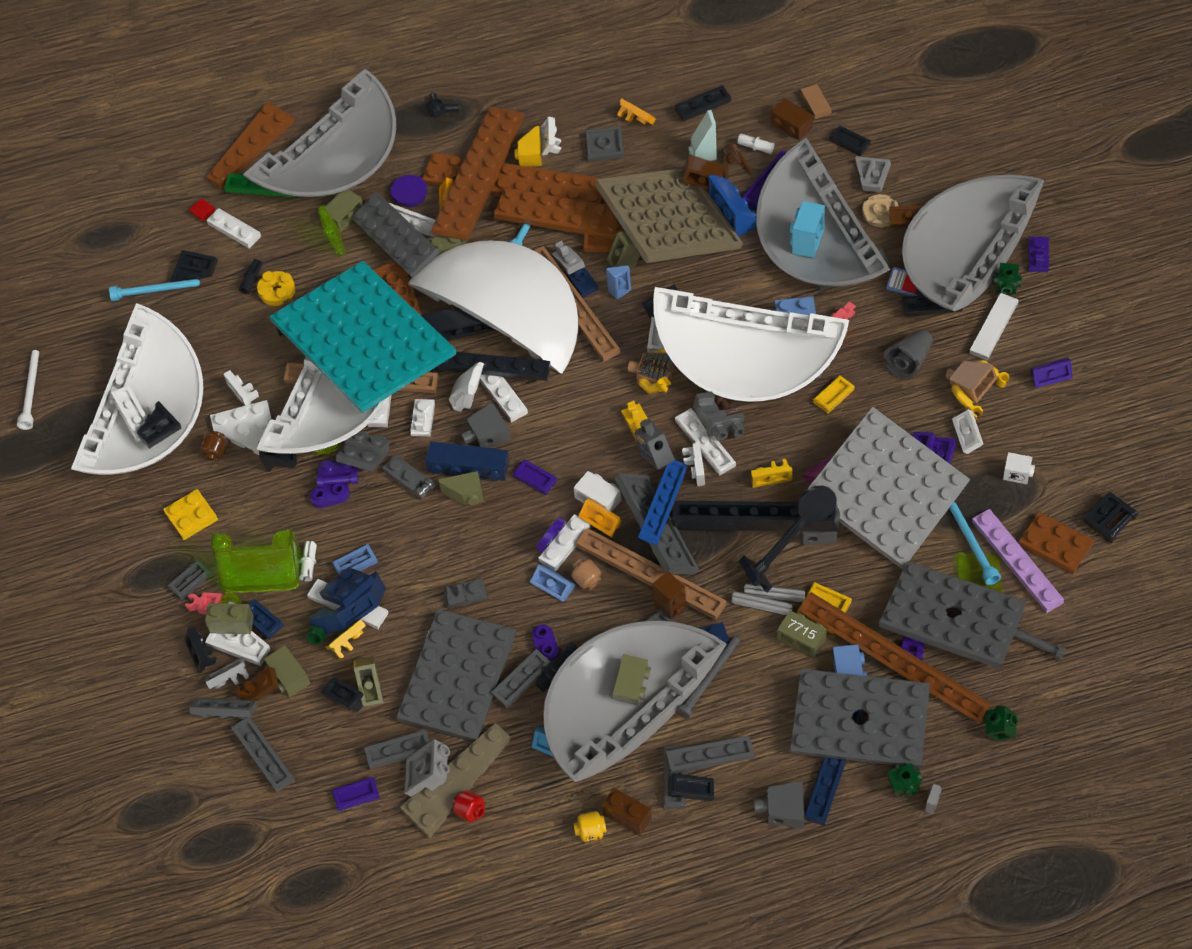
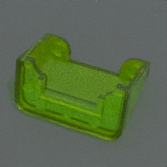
(257, 567)

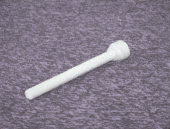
(25, 420)

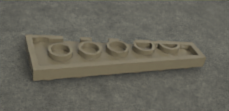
(430, 807)

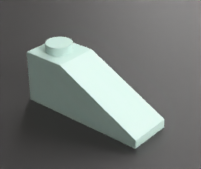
(704, 139)

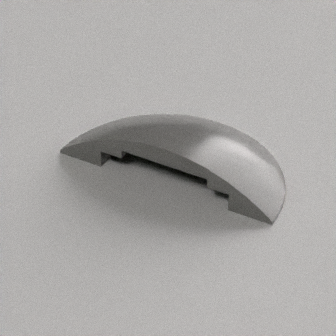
(338, 149)
(965, 236)
(844, 251)
(595, 731)

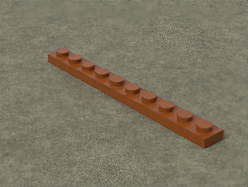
(895, 657)

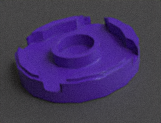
(409, 190)
(549, 536)

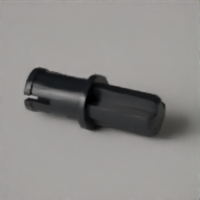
(250, 277)

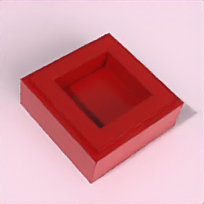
(202, 210)

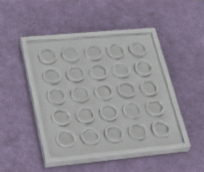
(890, 487)

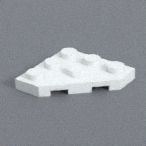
(243, 424)

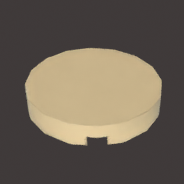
(876, 210)

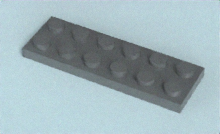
(395, 235)
(671, 548)

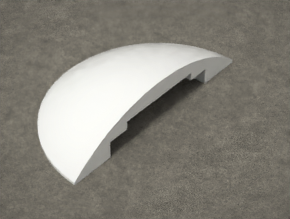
(510, 292)
(744, 349)
(157, 367)
(314, 416)

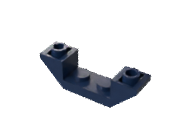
(345, 617)

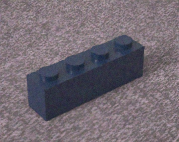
(464, 459)

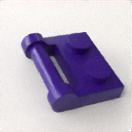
(336, 473)

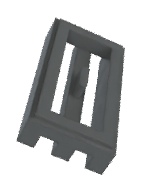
(191, 582)

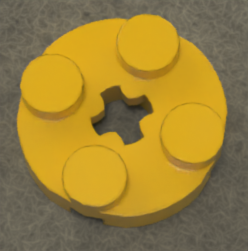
(272, 279)

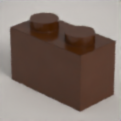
(791, 119)
(697, 171)
(669, 595)
(627, 811)

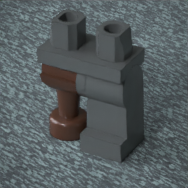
(716, 421)

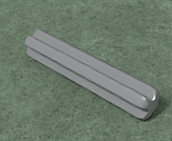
(776, 593)
(761, 603)

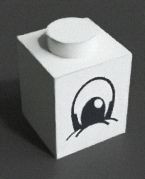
(1018, 468)

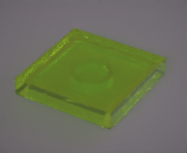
(331, 230)

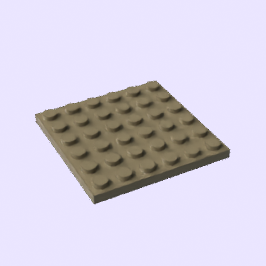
(667, 215)

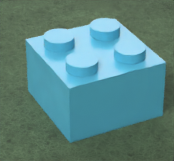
(807, 229)

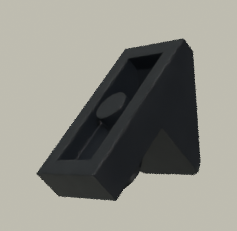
(270, 459)

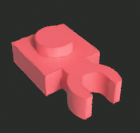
(846, 312)
(201, 603)

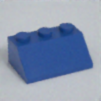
(732, 205)

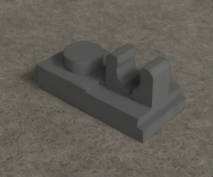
(465, 593)

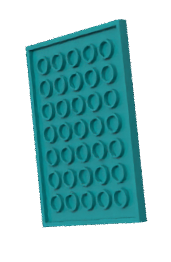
(363, 336)

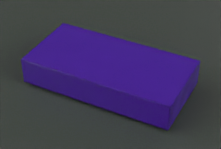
(534, 477)
(356, 794)

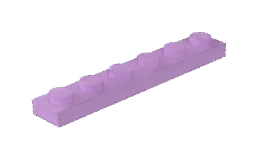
(1018, 561)

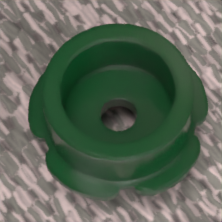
(316, 635)

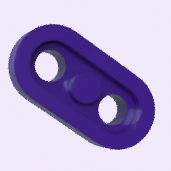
(329, 495)
(545, 642)

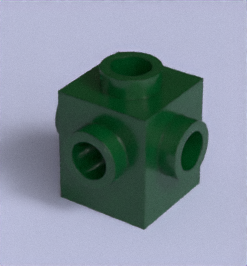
(1007, 278)
(1001, 723)
(904, 779)

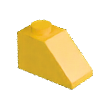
(529, 149)

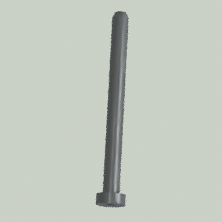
(1057, 651)
(685, 710)

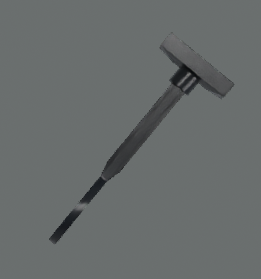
(812, 506)

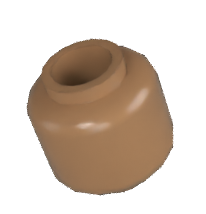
(586, 574)

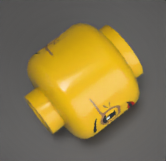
(590, 826)

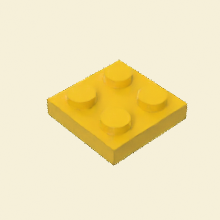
(190, 514)

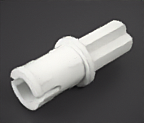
(756, 143)
(308, 561)

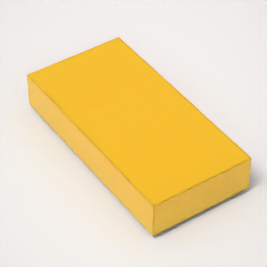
(833, 394)

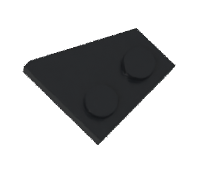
(193, 266)
(158, 426)

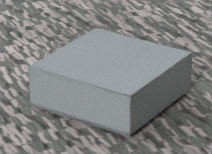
(933, 799)

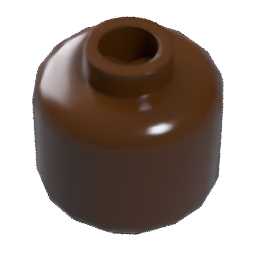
(213, 445)

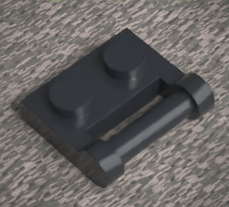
(1105, 512)

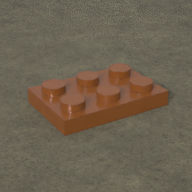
(1056, 542)

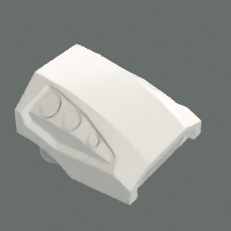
(465, 388)

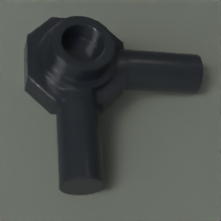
(437, 108)

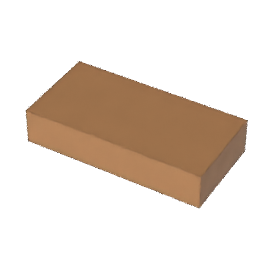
(815, 101)

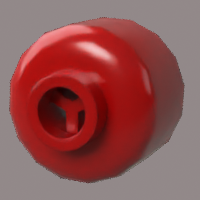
(469, 806)

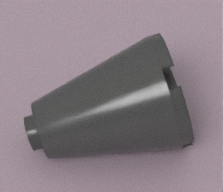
(908, 354)

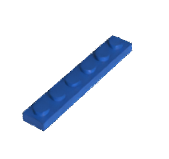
(663, 502)

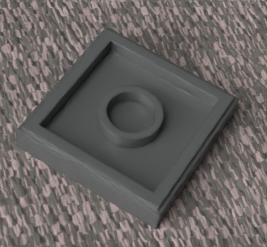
(604, 144)

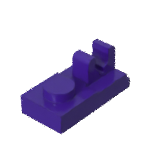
(1038, 254)
(1051, 372)

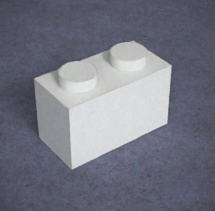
(598, 490)

